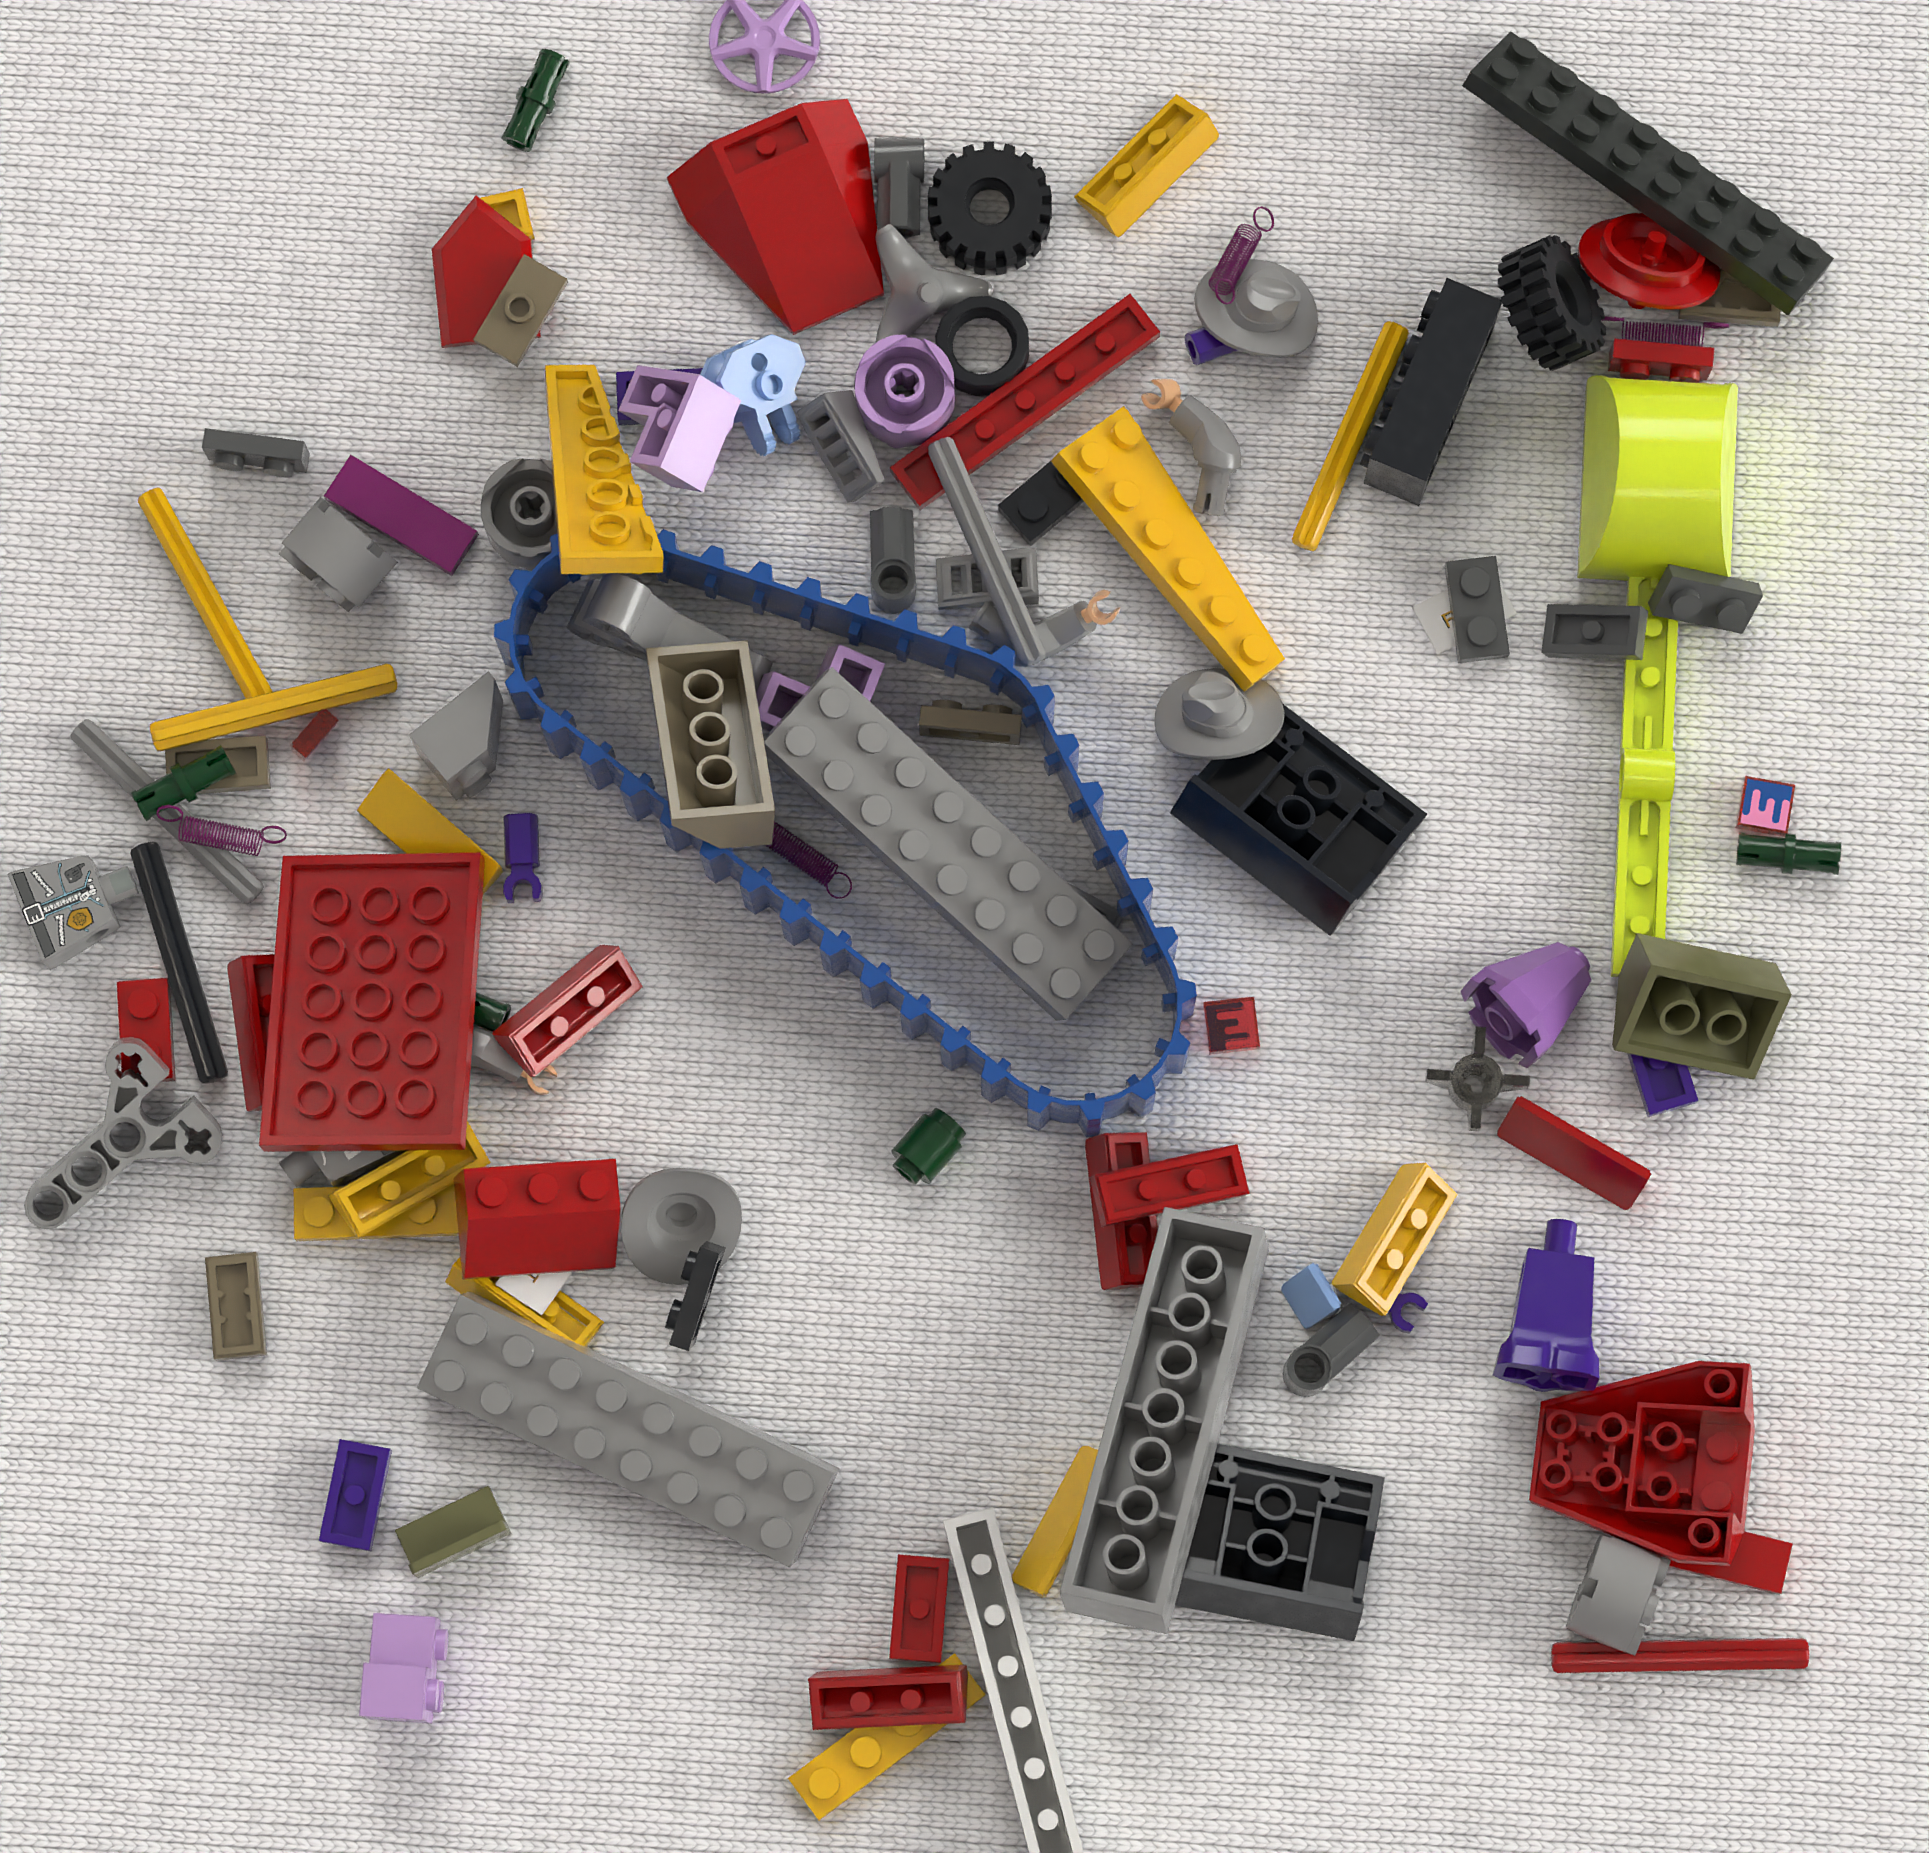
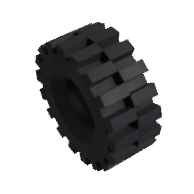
(995, 244)
(1551, 303)

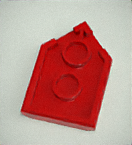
(473, 268)

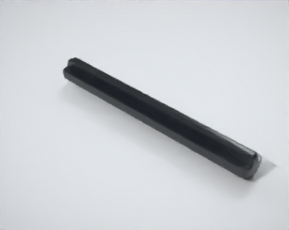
(179, 962)

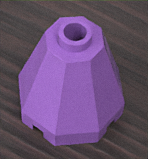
(1528, 999)

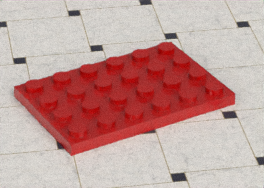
(372, 1002)

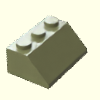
(1697, 1006)

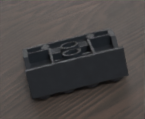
(1301, 820)
(1283, 1543)

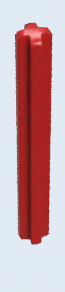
(1682, 1655)

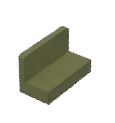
(452, 1532)

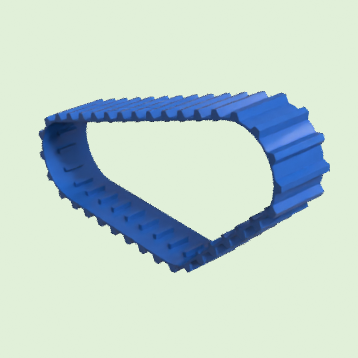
(904, 639)

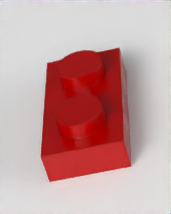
(1643, 358)
(147, 1015)
(919, 1608)

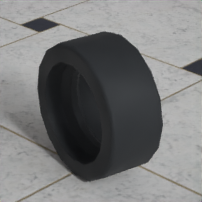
(995, 310)

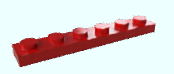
(1032, 396)

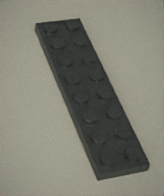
(1648, 172)

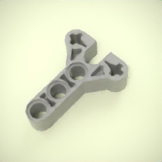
(630, 619)
(157, 1137)

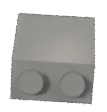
(463, 738)

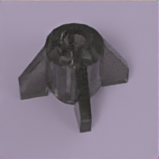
(1479, 1067)

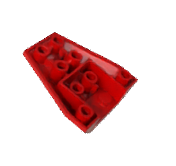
(790, 211)
(1654, 1459)

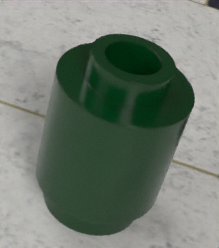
(927, 1147)

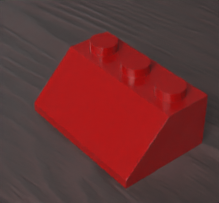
(537, 1218)

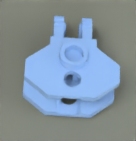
(764, 380)

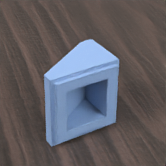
(1311, 1296)

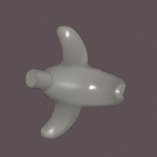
(917, 287)

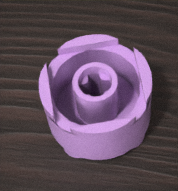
(915, 365)

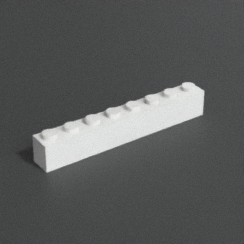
(1012, 1683)

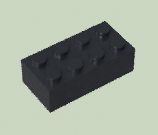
(1434, 385)

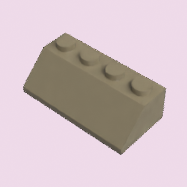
(712, 743)

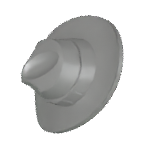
(1269, 314)
(1214, 718)
(677, 1214)

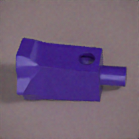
(1552, 1318)

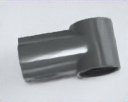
(899, 175)
(892, 556)
(1331, 1349)

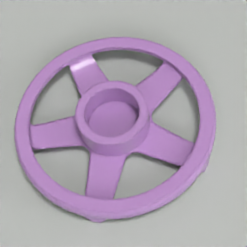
(764, 43)

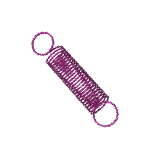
(1234, 259)
(1715, 325)
(222, 842)
(807, 856)

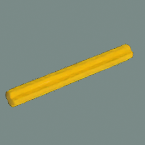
(1350, 436)
(203, 593)
(273, 707)

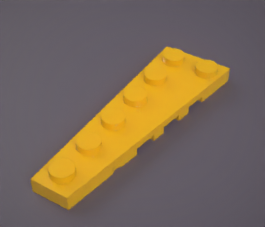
(594, 492)
(1150, 519)

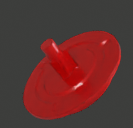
(1646, 264)

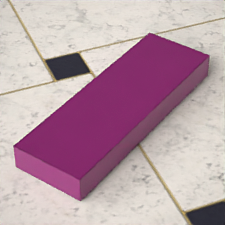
(401, 515)

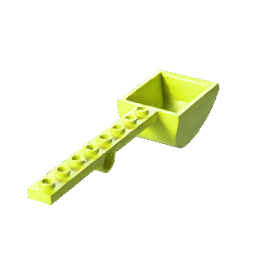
(1651, 498)

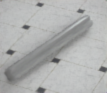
(986, 552)
(133, 777)

